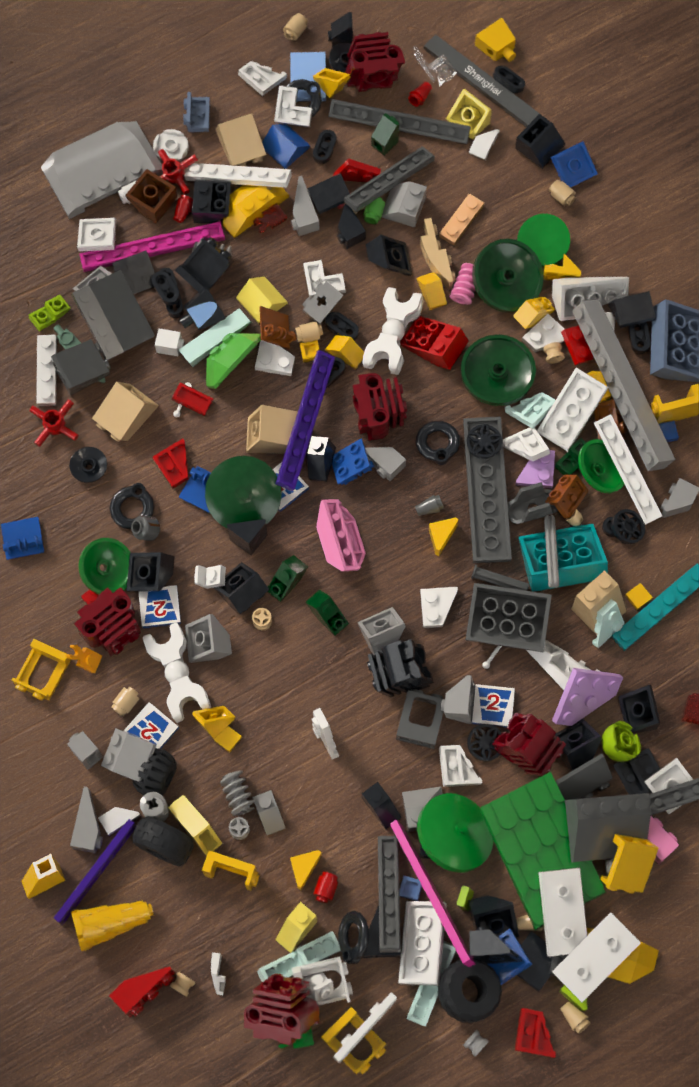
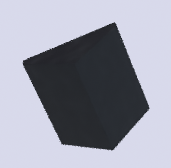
(328, 193)
(633, 309)
(248, 534)
(640, 709)

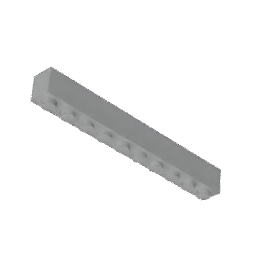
(623, 385)

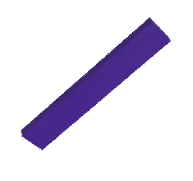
(95, 872)

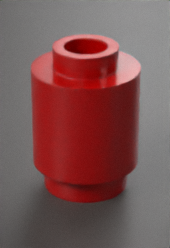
(326, 887)

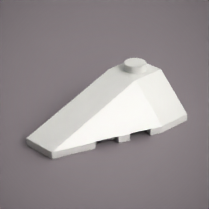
(570, 292)

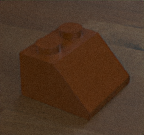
(152, 195)

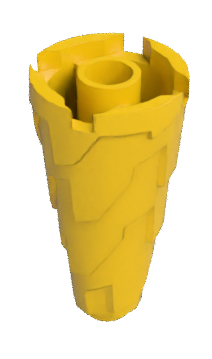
(105, 922)

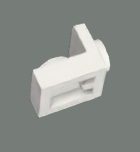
(210, 576)
(320, 986)

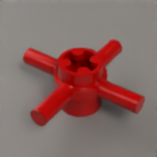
(178, 175)
(56, 417)

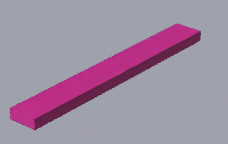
(153, 245)
(432, 894)

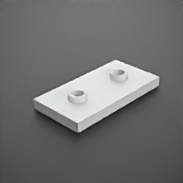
(572, 409)
(562, 910)
(421, 945)
(596, 957)
(377, 1012)

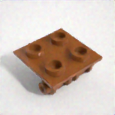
(275, 328)

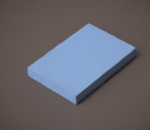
(305, 66)

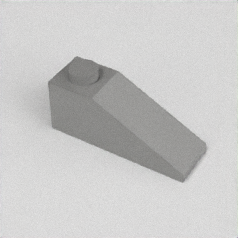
(304, 214)
(86, 829)

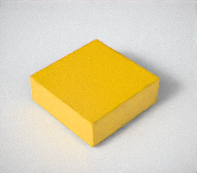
(309, 350)
(638, 596)
(228, 739)

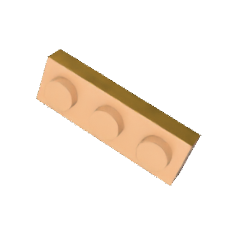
(461, 219)

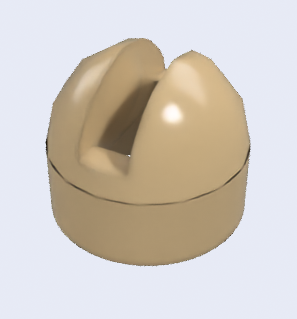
(575, 519)

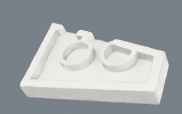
(322, 729)

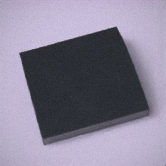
(636, 771)
(538, 973)

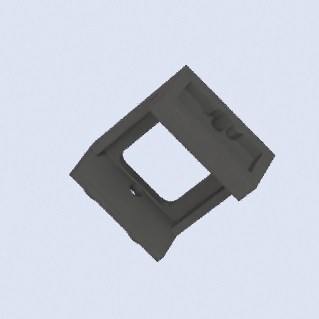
(416, 733)

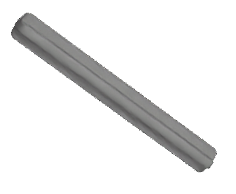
(551, 551)

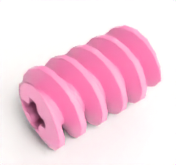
(464, 286)

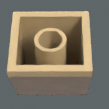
(241, 141)
(124, 411)
(269, 429)
(595, 596)

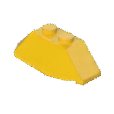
(248, 204)
(636, 964)

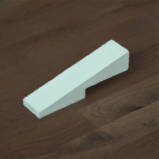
(204, 343)
(309, 953)
(427, 994)

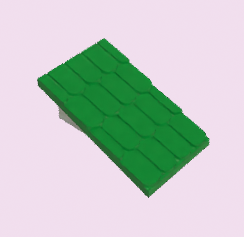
(533, 839)

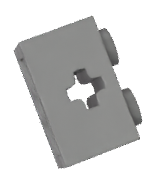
(331, 297)
(84, 750)

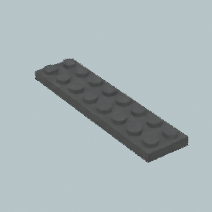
(487, 498)

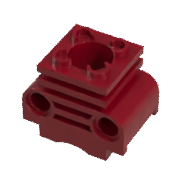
(373, 62)
(378, 405)
(108, 622)
(529, 744)
(281, 1009)

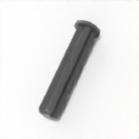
(498, 579)

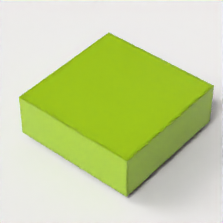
(465, 894)

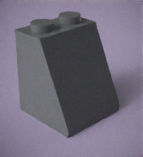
(80, 366)

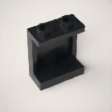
(205, 264)

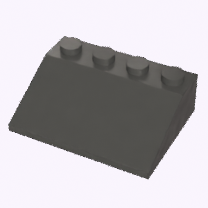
(112, 315)
(508, 617)
(597, 820)

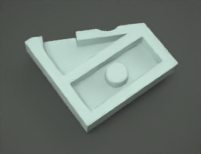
(532, 409)

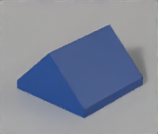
(284, 144)

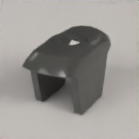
(533, 494)

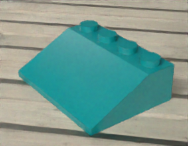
(578, 553)

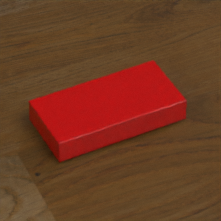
(192, 399)

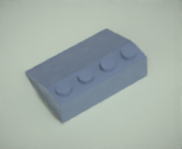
(675, 342)

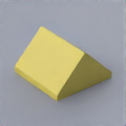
(470, 112)
(260, 293)

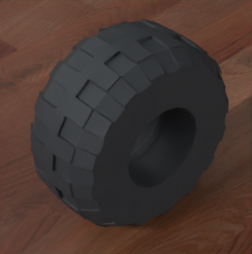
(163, 841)
(487, 986)

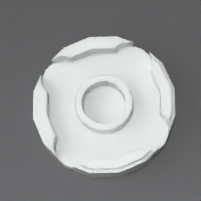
(173, 143)

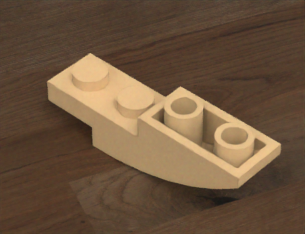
(436, 257)

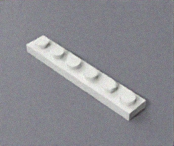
(239, 175)
(628, 469)

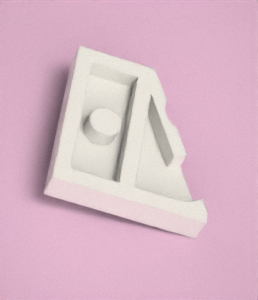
(261, 77)
(543, 333)
(274, 359)
(527, 444)
(436, 605)
(456, 768)

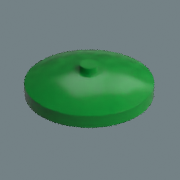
(454, 833)

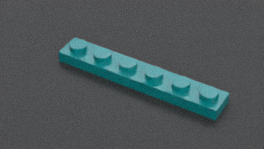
(658, 609)

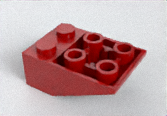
(435, 341)
(136, 991)

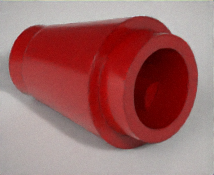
(418, 95)
(183, 208)

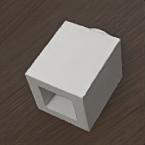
(168, 342)

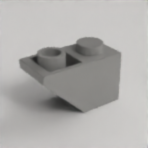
(386, 461)
(681, 498)

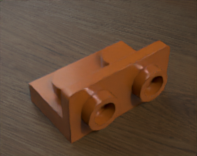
(610, 408)
(567, 495)

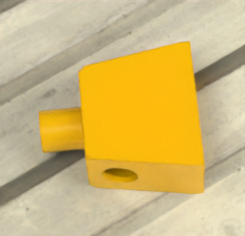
(496, 41)

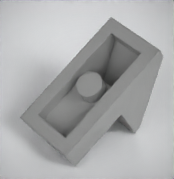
(269, 812)

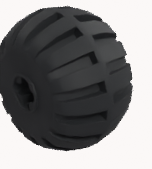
(157, 773)

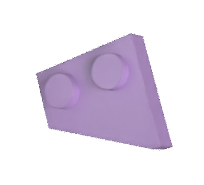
(538, 471)

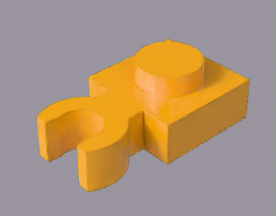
(86, 658)

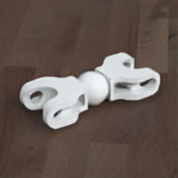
(393, 330)
(176, 672)

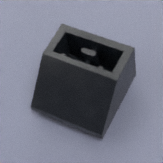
(539, 141)
(210, 201)

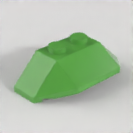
(228, 356)

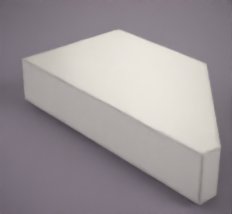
(116, 818)

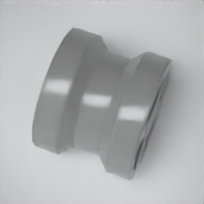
(236, 826)
(475, 1043)

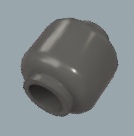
(145, 528)

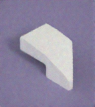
(483, 144)
(218, 980)

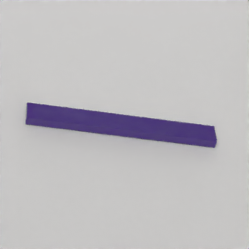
(305, 420)

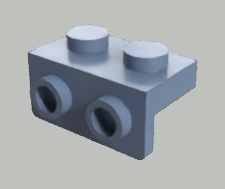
(197, 113)

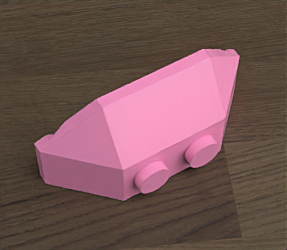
(339, 536)

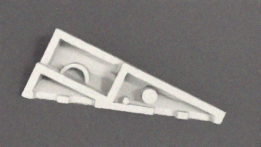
(557, 663)

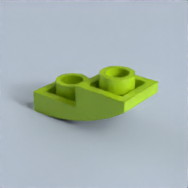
(50, 313)

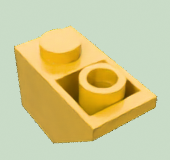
(533, 311)
(42, 876)

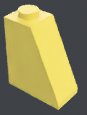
(195, 825)
(296, 927)

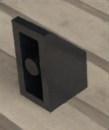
(341, 30)
(350, 229)
(320, 458)
(381, 805)

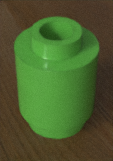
(374, 211)

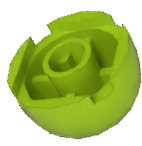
(620, 742)

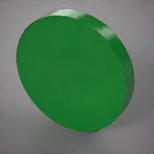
(546, 237)

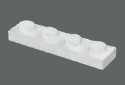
(45, 370)

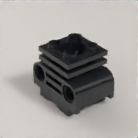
(399, 668)

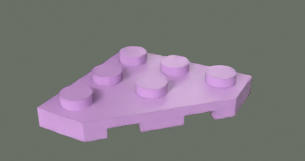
(585, 693)

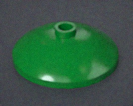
(599, 467)
(113, 557)

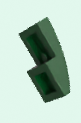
(569, 462)

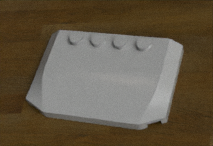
(99, 165)

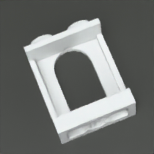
(341, 992)

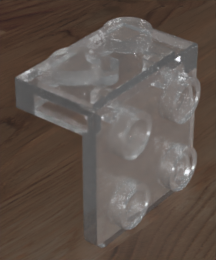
(439, 70)

